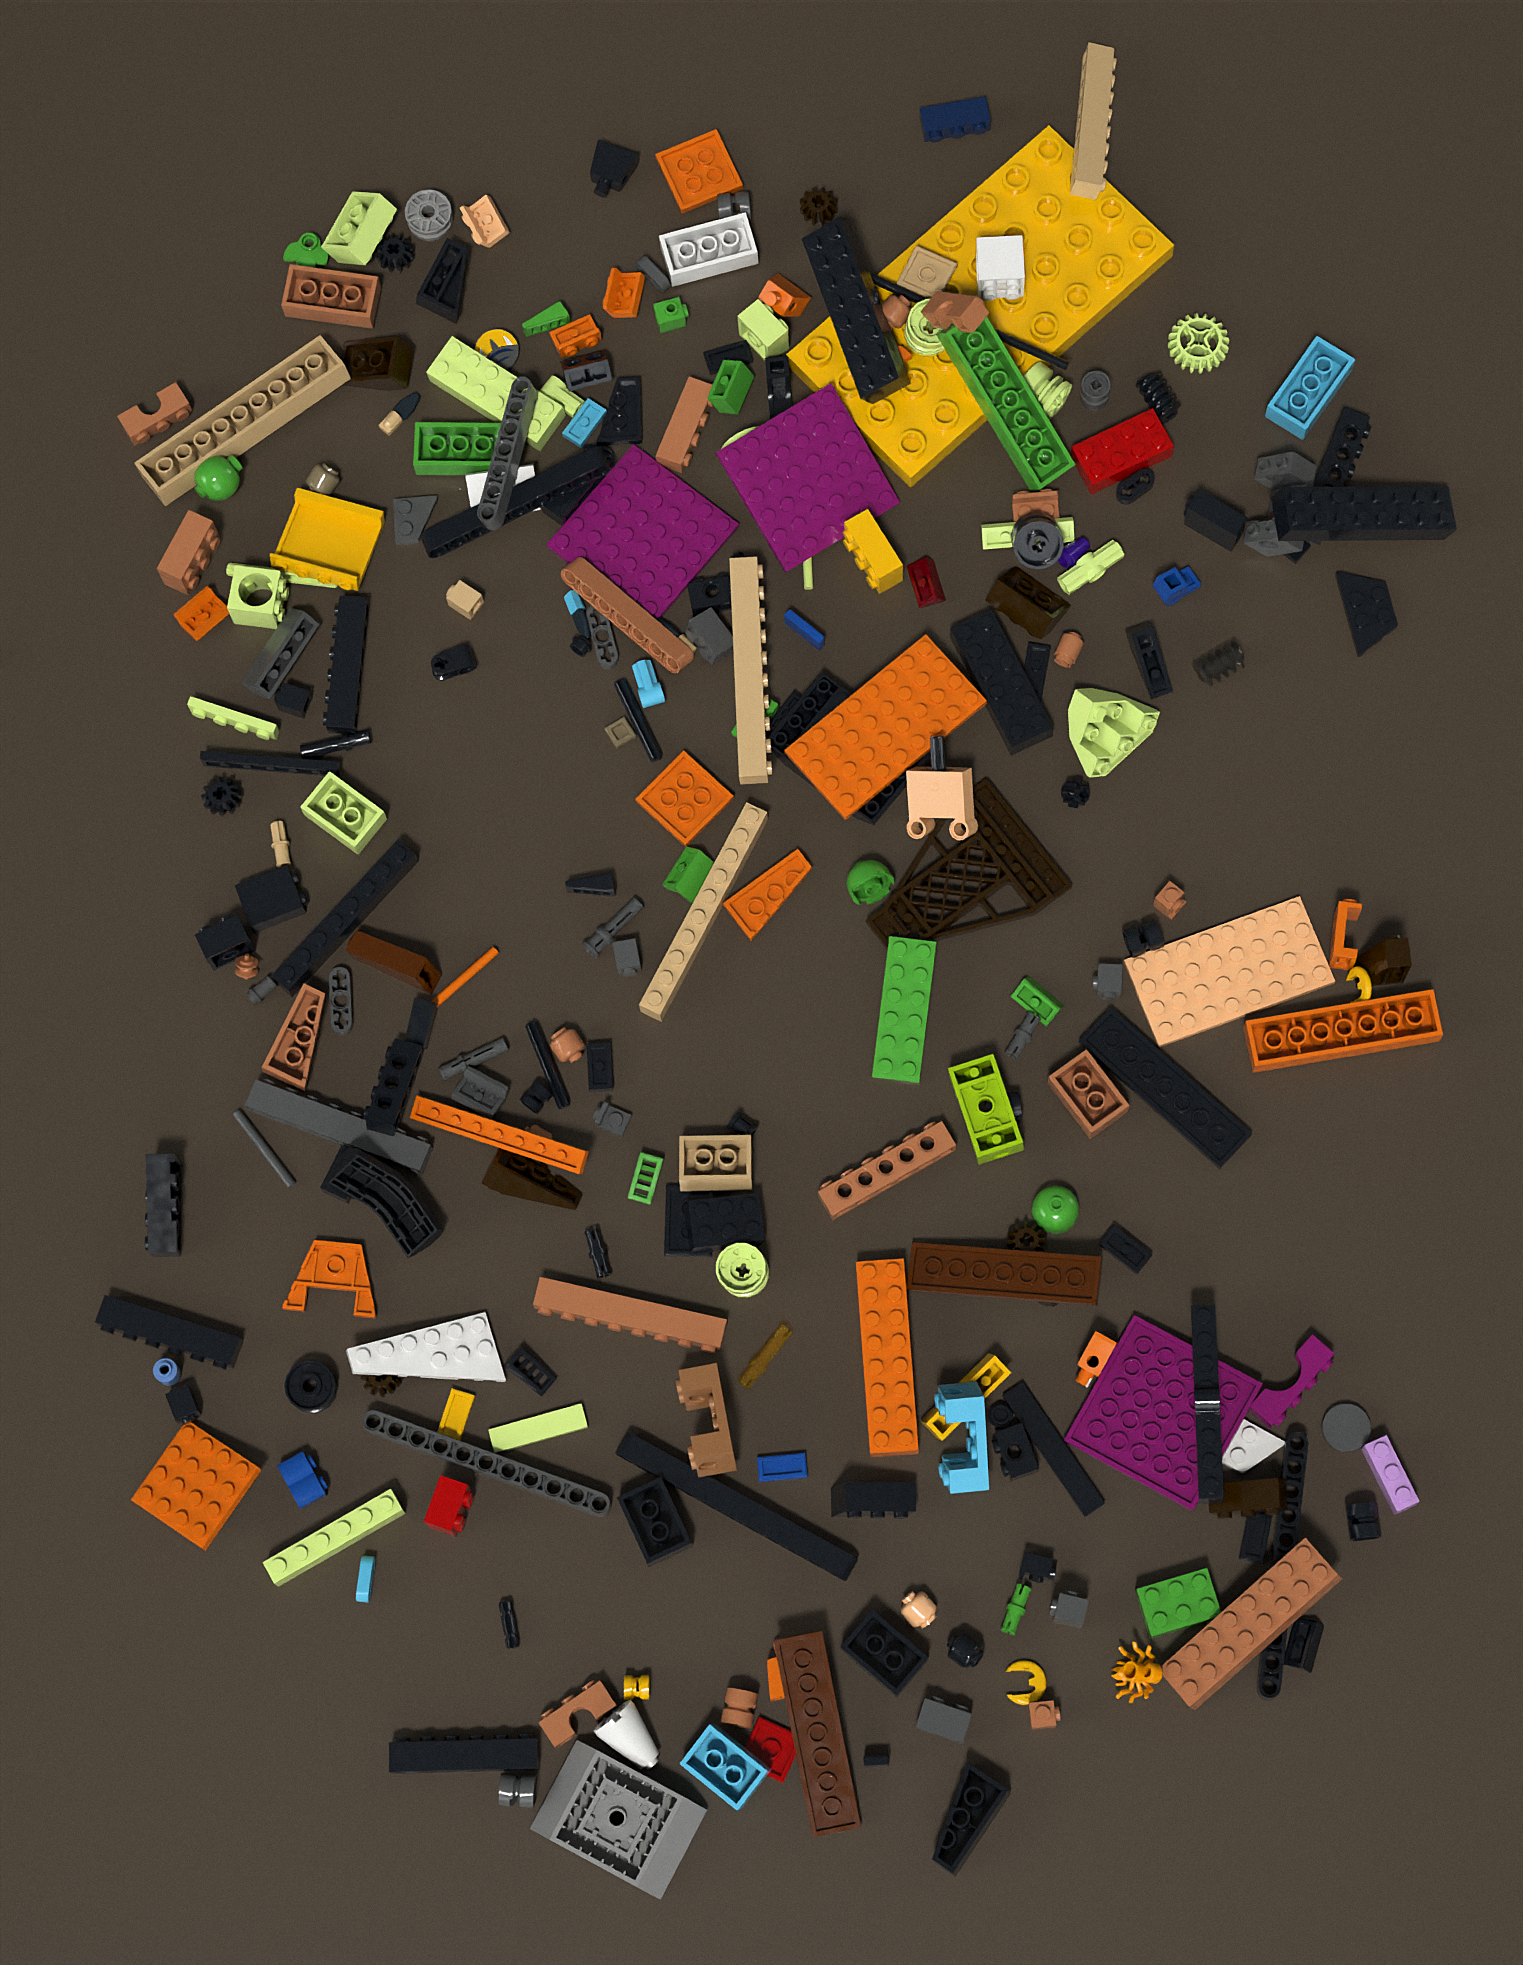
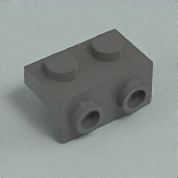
(480, 1093)

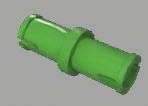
(1015, 1609)

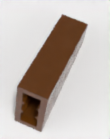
(394, 961)

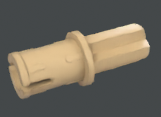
(280, 844)

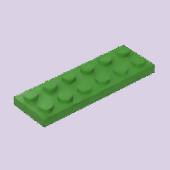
(904, 1009)

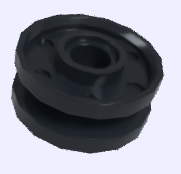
(325, 1390)

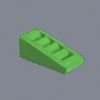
(550, 318)
(651, 1158)

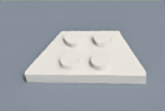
(1250, 1447)

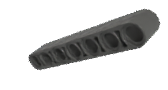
(510, 462)

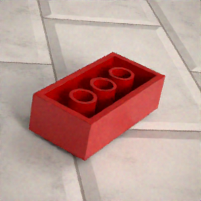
(1122, 451)

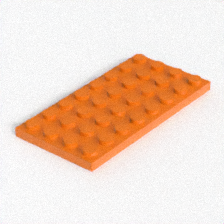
(885, 727)

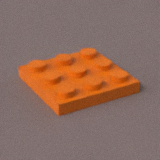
(698, 171)
(684, 798)

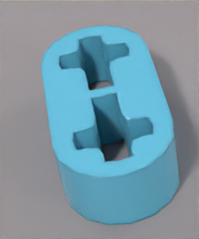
(365, 1579)

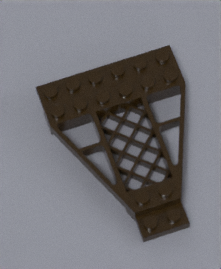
(1012, 853)

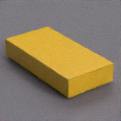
(456, 1414)

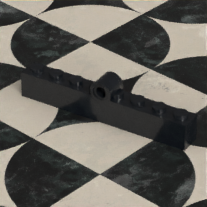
(1207, 1404)

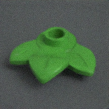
(304, 255)

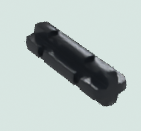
(509, 1624)

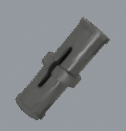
(1022, 1035)

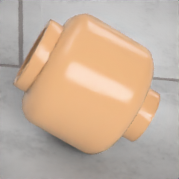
(918, 1609)

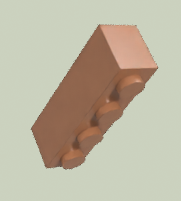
(685, 426)

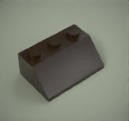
(1027, 602)

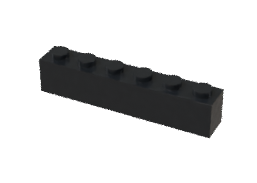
(347, 665)
(168, 1331)
(463, 1755)

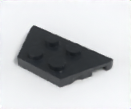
(1366, 609)

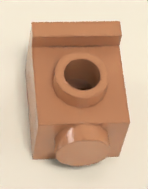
(1169, 900)

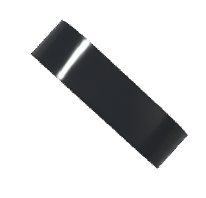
(1138, 490)

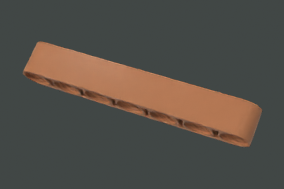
(627, 615)

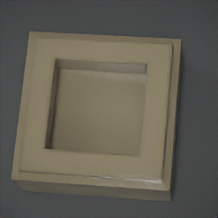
(620, 732)

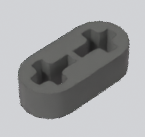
(652, 274)

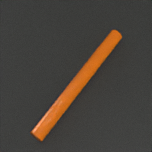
(465, 976)

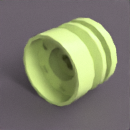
(916, 336)
(1048, 393)
(734, 1259)

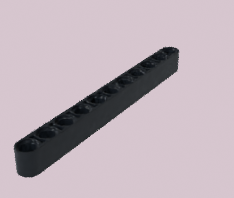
(737, 1506)
(1278, 1552)

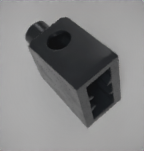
(611, 168)

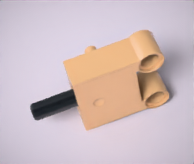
(940, 794)

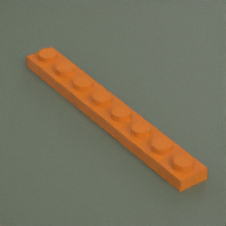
(499, 1134)

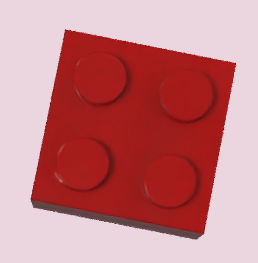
(449, 1506)

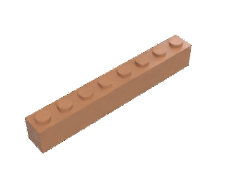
(630, 1314)

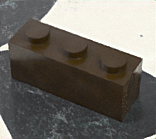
(1251, 1497)

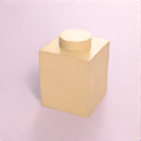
(464, 599)

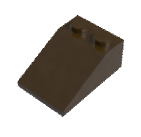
(377, 363)

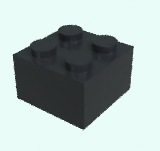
(224, 941)

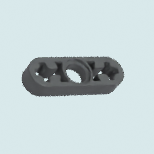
(606, 628)
(346, 984)

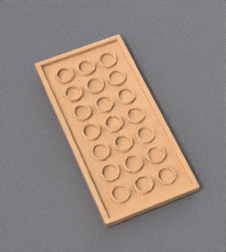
(1229, 971)

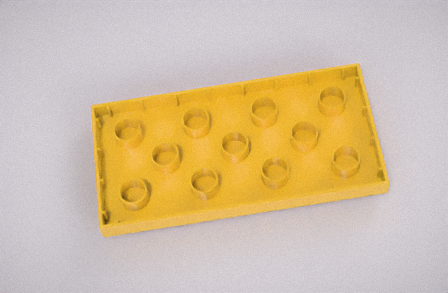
(1077, 268)

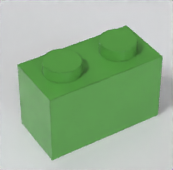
(730, 387)

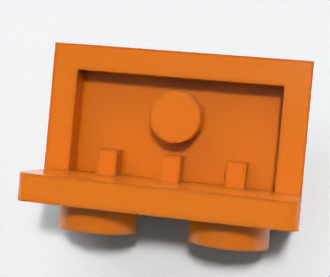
(623, 293)
(575, 336)
(201, 613)

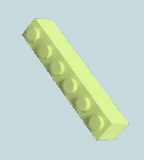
(334, 1537)

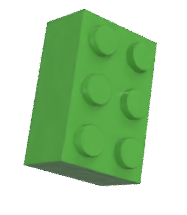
(1178, 1603)

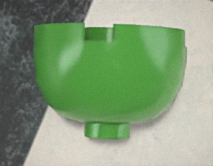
(869, 881)
(1055, 1209)

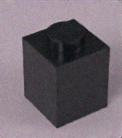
(293, 700)
(183, 1405)

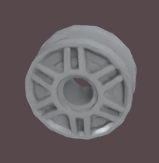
(429, 202)

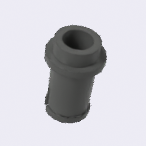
(260, 990)

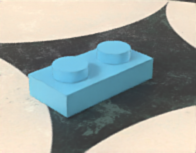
(584, 423)

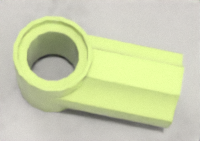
(558, 391)

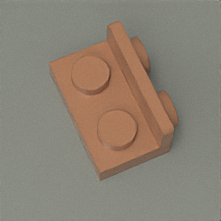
(1043, 501)

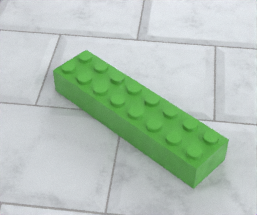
(1007, 403)

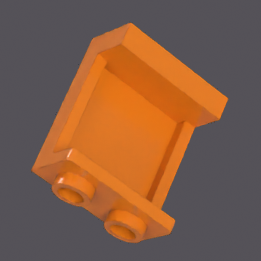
(1342, 957)

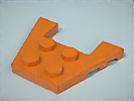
(335, 1268)

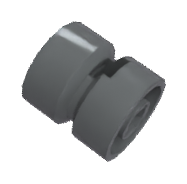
(726, 201)
(1095, 390)
(517, 1790)

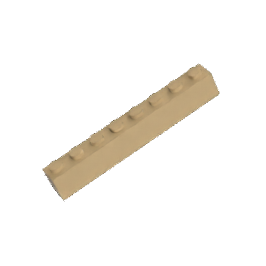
(1092, 121)

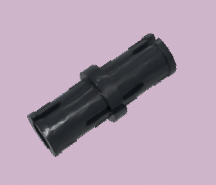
(597, 1253)

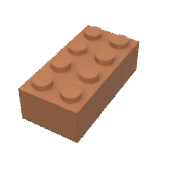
(331, 296)

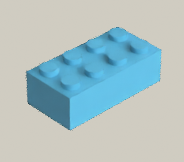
(1309, 387)

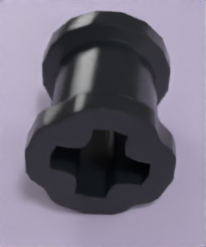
(742, 1125)

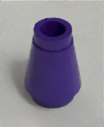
(1073, 552)

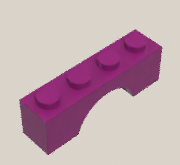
(1311, 1359)

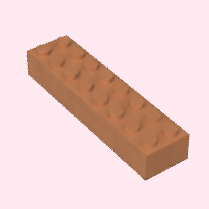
(1250, 1624)

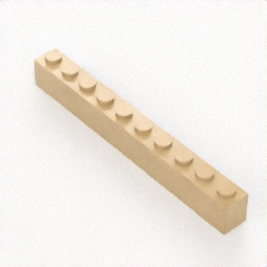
(749, 670)
(703, 912)

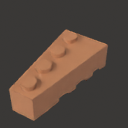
(295, 1044)

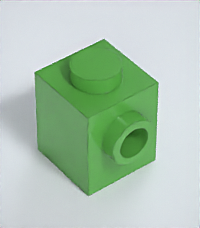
(670, 314)

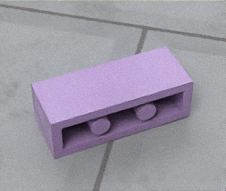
(1390, 1475)

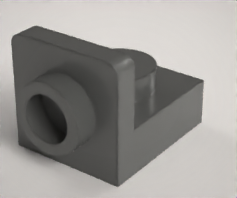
(611, 1119)

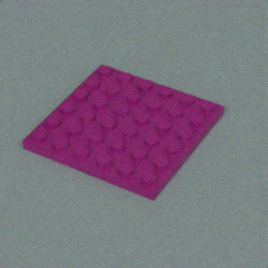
(806, 476)
(645, 532)
(1145, 1412)

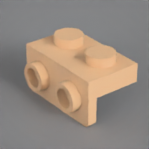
(484, 222)

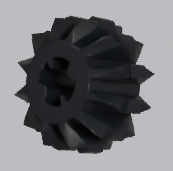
(394, 253)
(215, 791)

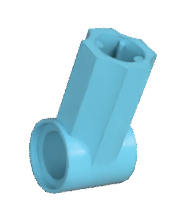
(648, 687)

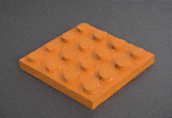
(196, 1485)

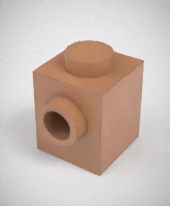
(1043, 1715)

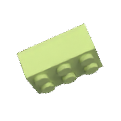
(359, 228)
(343, 813)

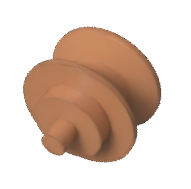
(246, 966)

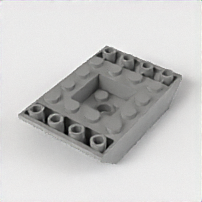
(654, 1828)

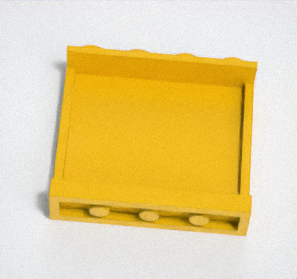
(328, 540)

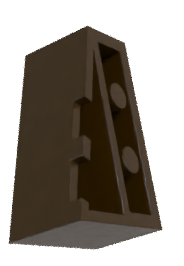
(1386, 961)

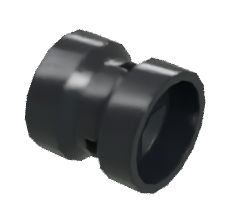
(536, 1097)

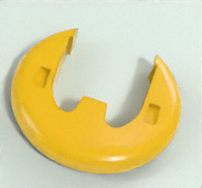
(1364, 983)
(1039, 1682)

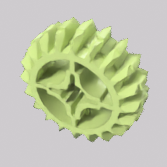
(1189, 329)

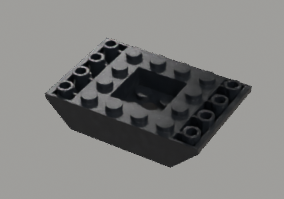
(812, 707)

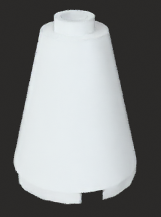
(628, 1735)

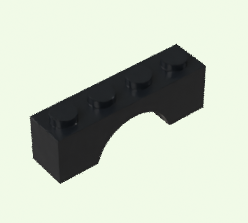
(778, 385)

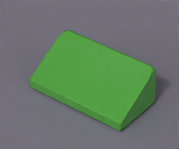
(1037, 1000)

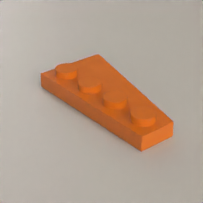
(764, 896)

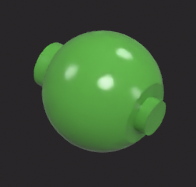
(217, 477)

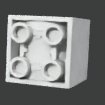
(1000, 267)

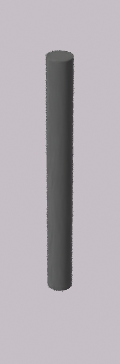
(264, 1149)

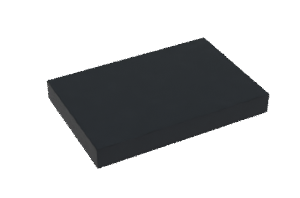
(676, 1236)

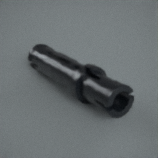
(335, 744)

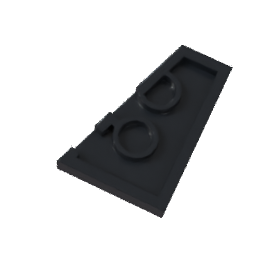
(623, 415)

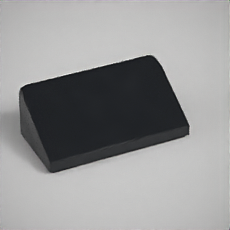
(421, 1022)
(1303, 1644)

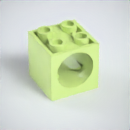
(245, 582)

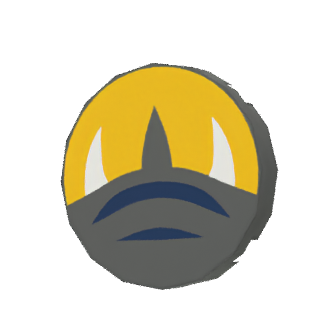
(499, 348)

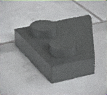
(411, 517)

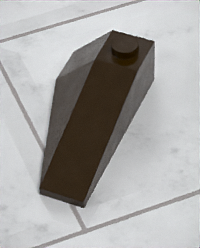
(526, 1179)

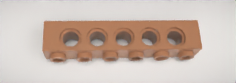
(838, 1205)

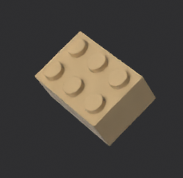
(715, 1163)

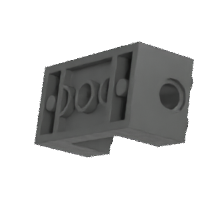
(1278, 472)

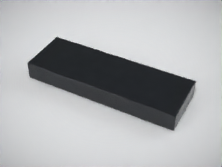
(1036, 666)

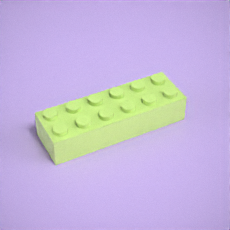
(487, 387)

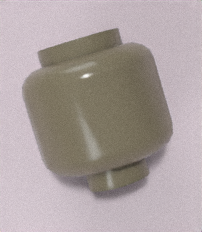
(323, 479)

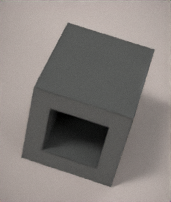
(627, 957)

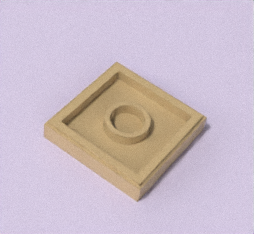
(926, 273)

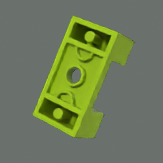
(992, 1132)

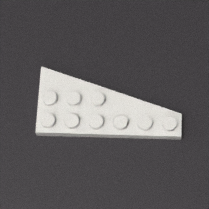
(441, 1351)

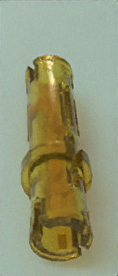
(767, 1353)

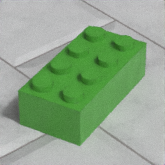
(453, 447)

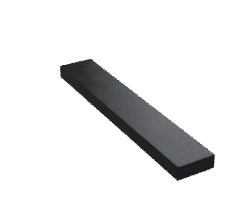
(269, 763)
(1053, 1449)

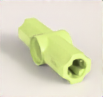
(1090, 567)

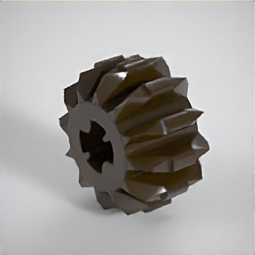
(810, 209)
(1017, 1237)
(375, 1385)

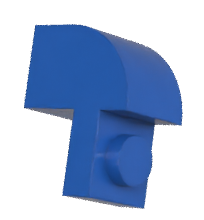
(1175, 584)

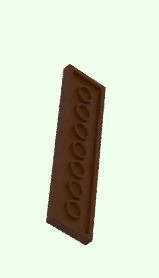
(1004, 1274)
(817, 1733)

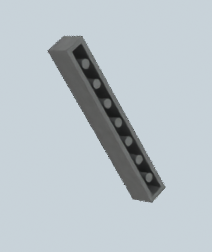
(337, 1126)

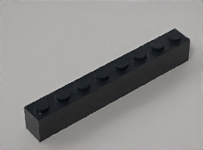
(345, 918)

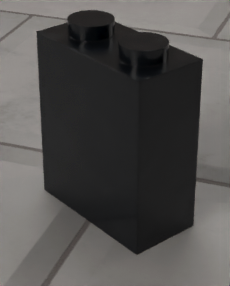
(1214, 520)
(271, 898)

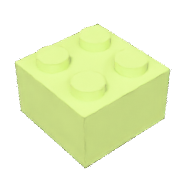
(763, 330)

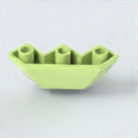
(1107, 728)

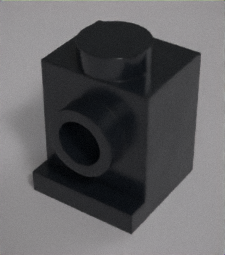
(1037, 1568)

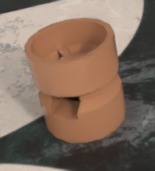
(739, 1708)

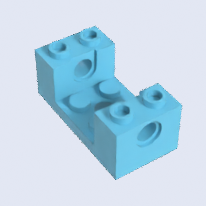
(970, 1469)

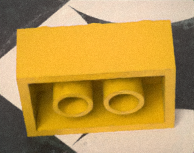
(872, 552)

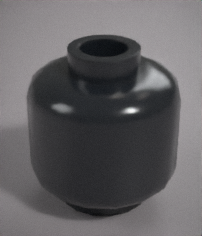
(965, 1650)

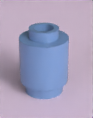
(173, 1374)

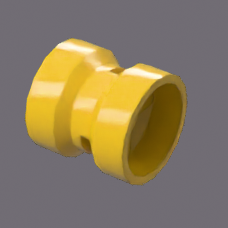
(630, 1687)

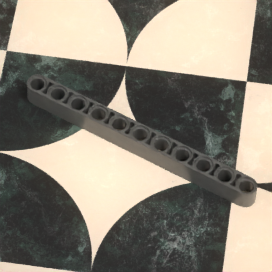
(477, 1455)

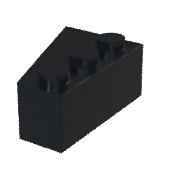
(873, 1499)

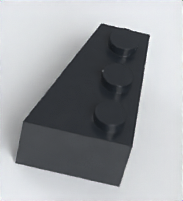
(443, 284)

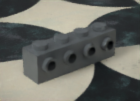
(280, 653)

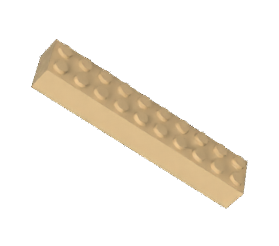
(244, 418)

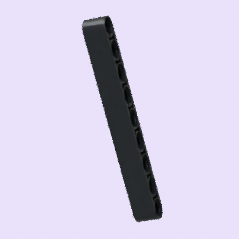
(523, 500)

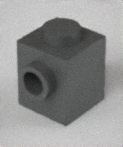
(1108, 981)

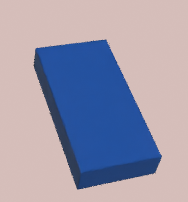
(804, 629)
(782, 1467)

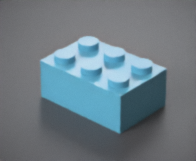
(725, 1766)

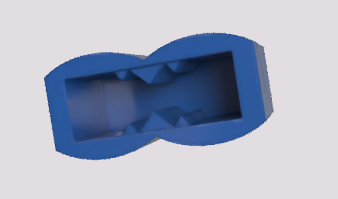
(302, 1479)

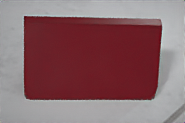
(926, 582)

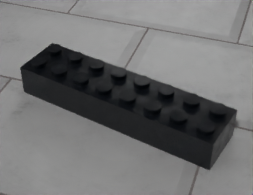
(856, 311)
(1363, 513)

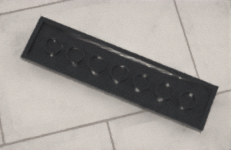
(1165, 1088)

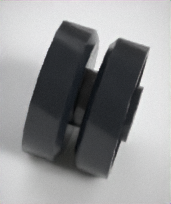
(1041, 553)

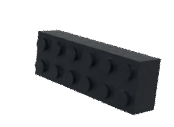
(1001, 682)

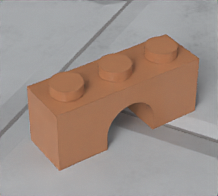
(960, 309)
(142, 426)
(558, 1723)

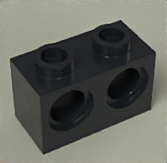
(586, 370)

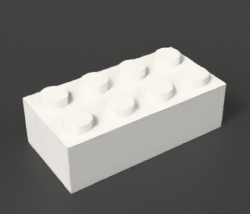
(708, 249)

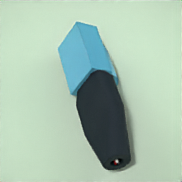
(577, 608)

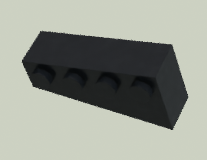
(163, 1205)
(969, 1817)

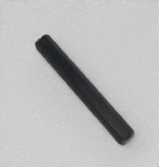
(638, 720)
(547, 1065)

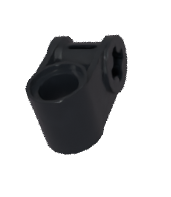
(455, 662)

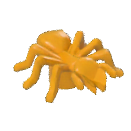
(1137, 1672)

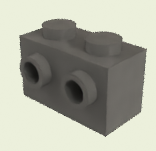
(710, 636)
(1069, 1609)
(944, 1720)

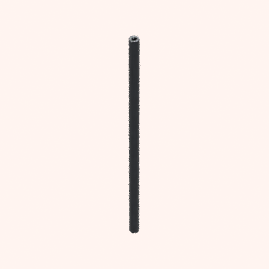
(1005, 338)

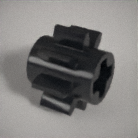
(1075, 793)

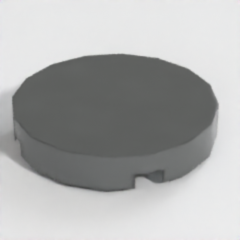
(1346, 1428)

